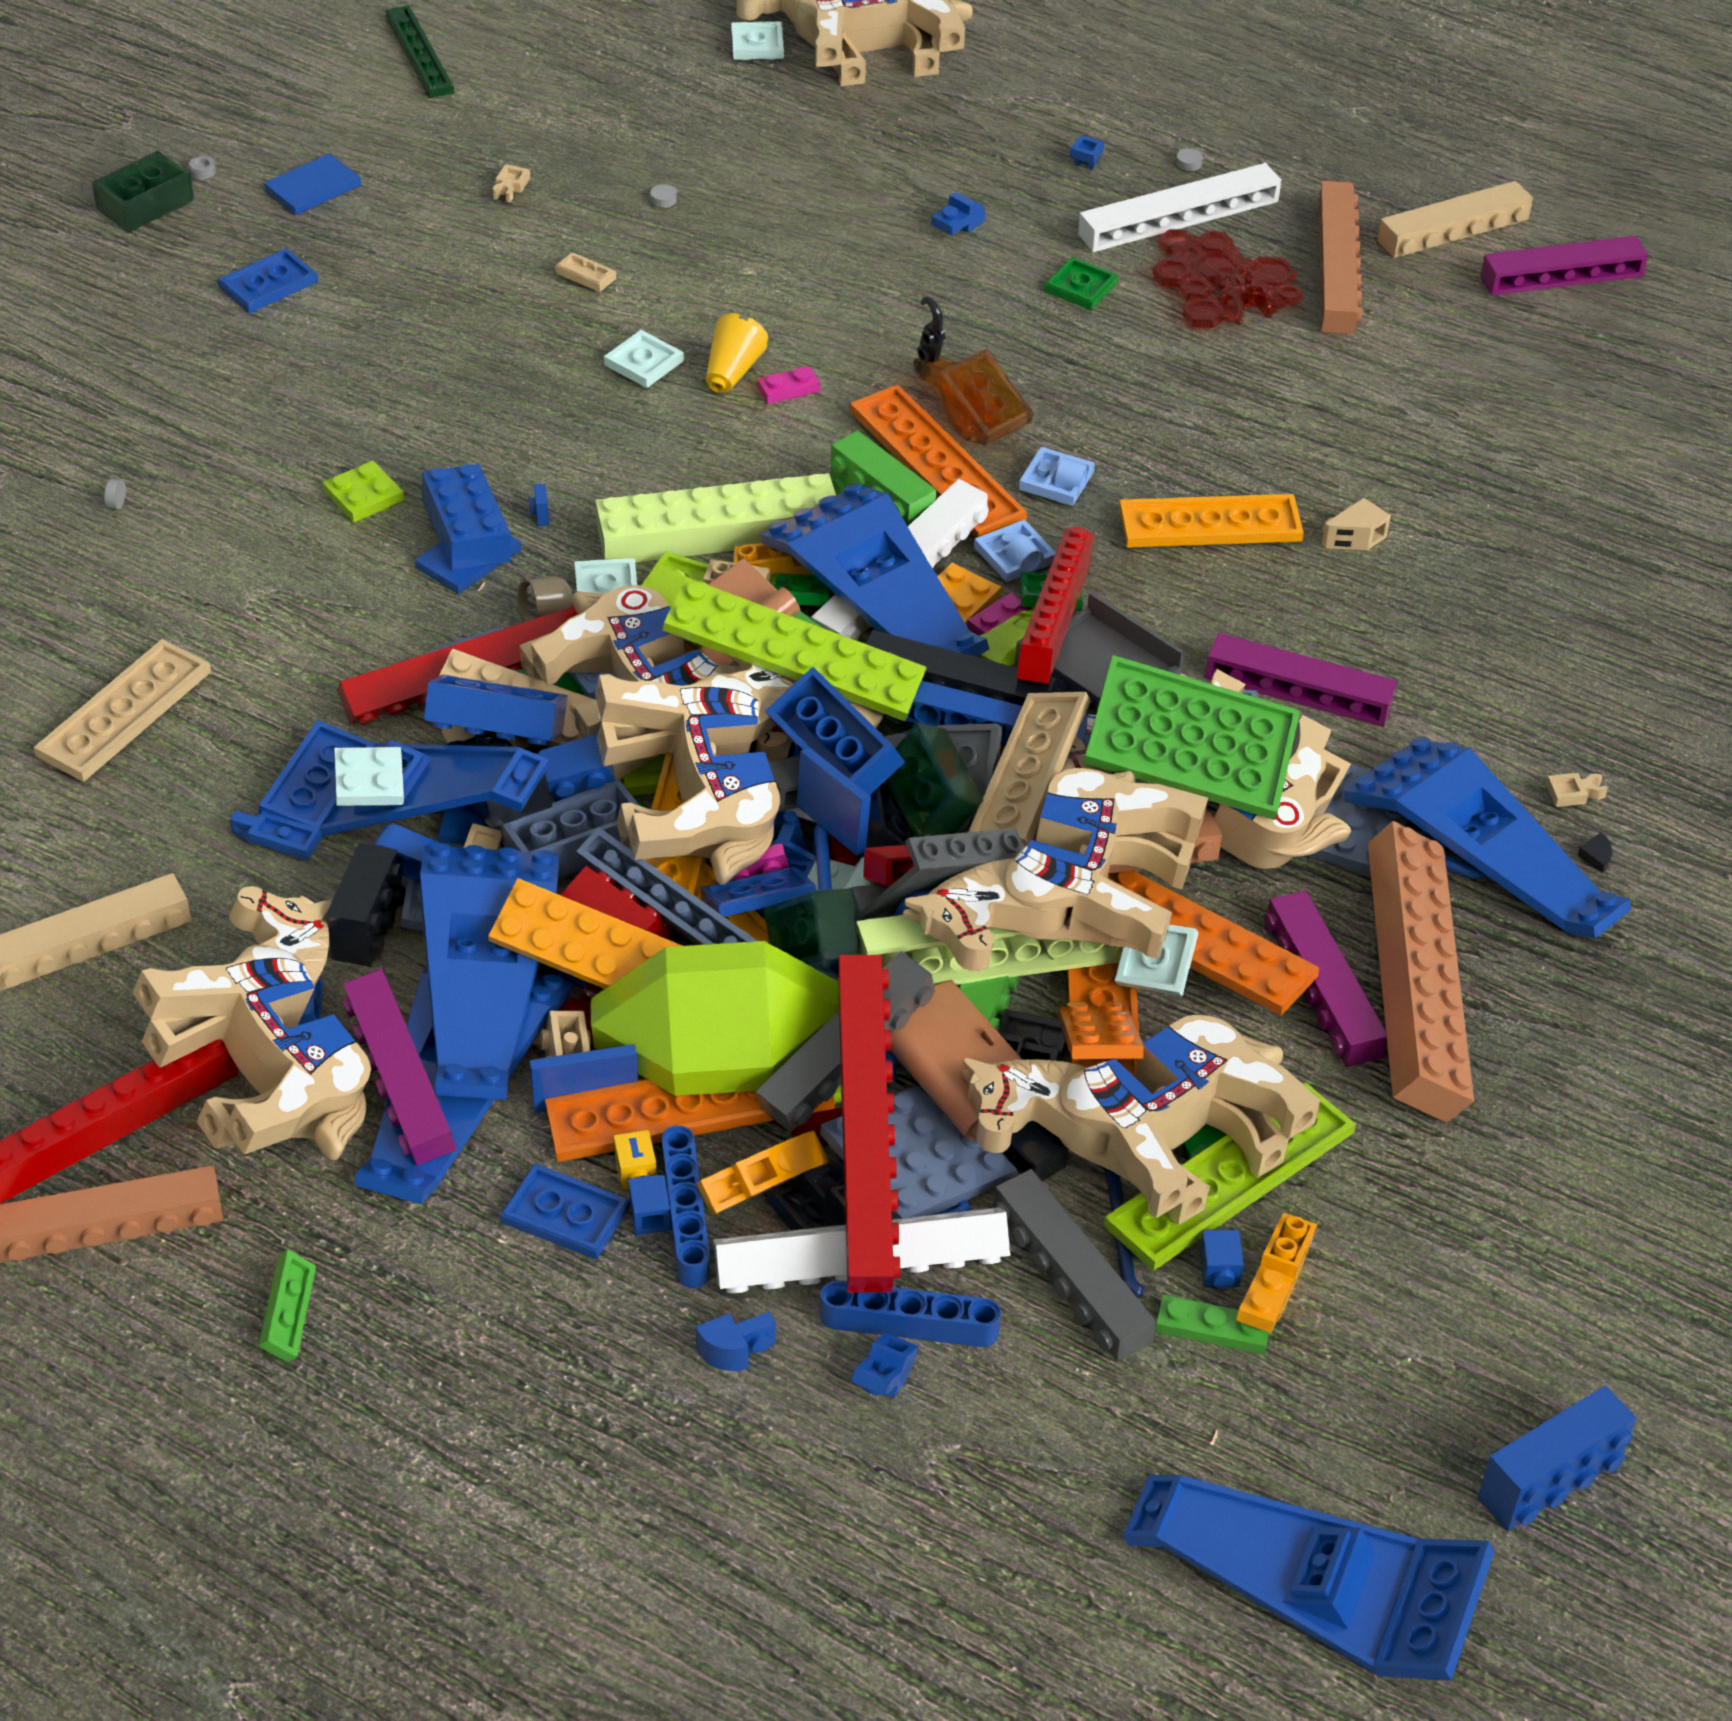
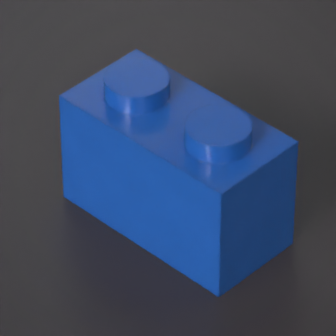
(576, 767)

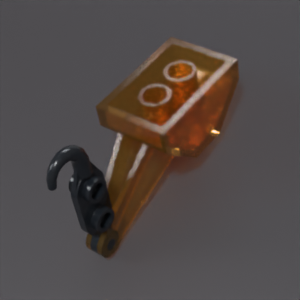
(974, 391)

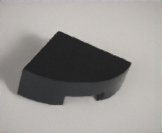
(1597, 852)

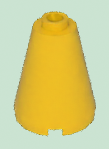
(733, 350)

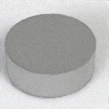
(1189, 159)
(201, 167)
(663, 196)
(115, 493)

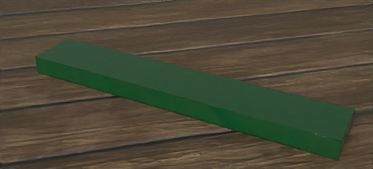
(419, 51)

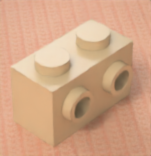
(565, 1034)

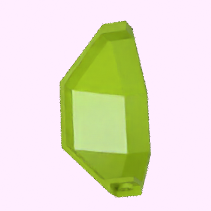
(714, 1015)

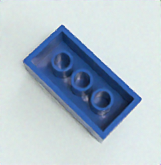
(466, 516)
(495, 708)
(825, 721)
(1557, 1458)

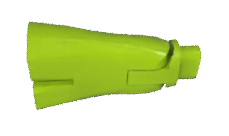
(1004, 637)

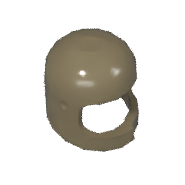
(550, 596)

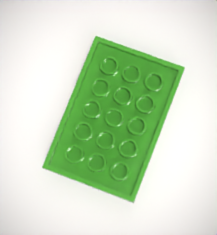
(1192, 736)

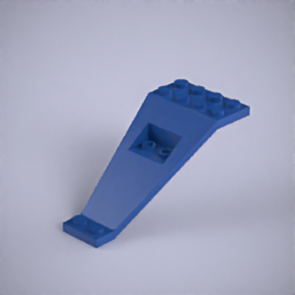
(875, 566)
(432, 780)
(1478, 818)
(474, 984)
(398, 1174)
(1355, 1587)

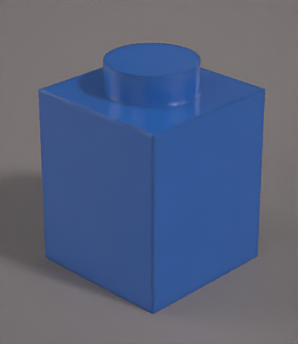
(649, 1204)
(1221, 1258)

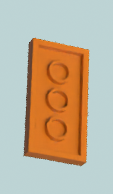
(1100, 1031)

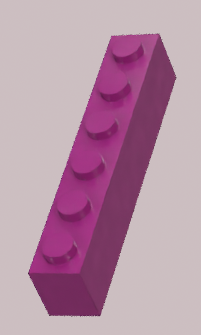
(1563, 265)
(1303, 679)
(1335, 993)
(399, 1067)

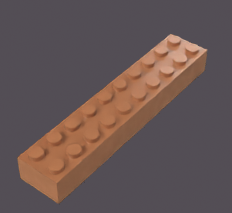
(1419, 973)

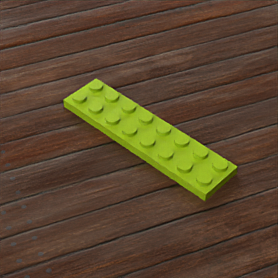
(793, 647)
(1230, 1191)

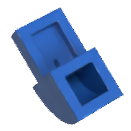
(959, 214)
(729, 1344)
(886, 1366)

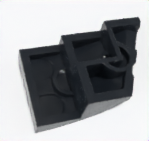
(1033, 1036)
(814, 1199)

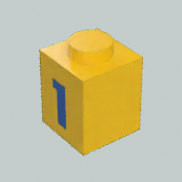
(634, 1156)

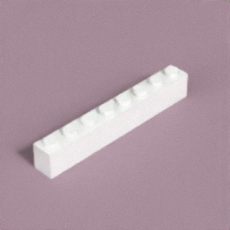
(1179, 207)
(936, 533)
(822, 1251)

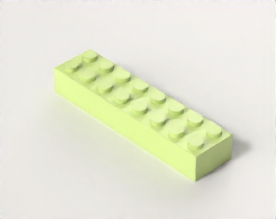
(702, 517)
(1010, 955)

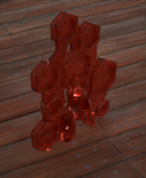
(1222, 264)

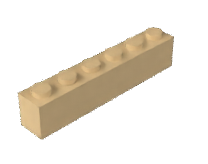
(1454, 219)
(91, 930)

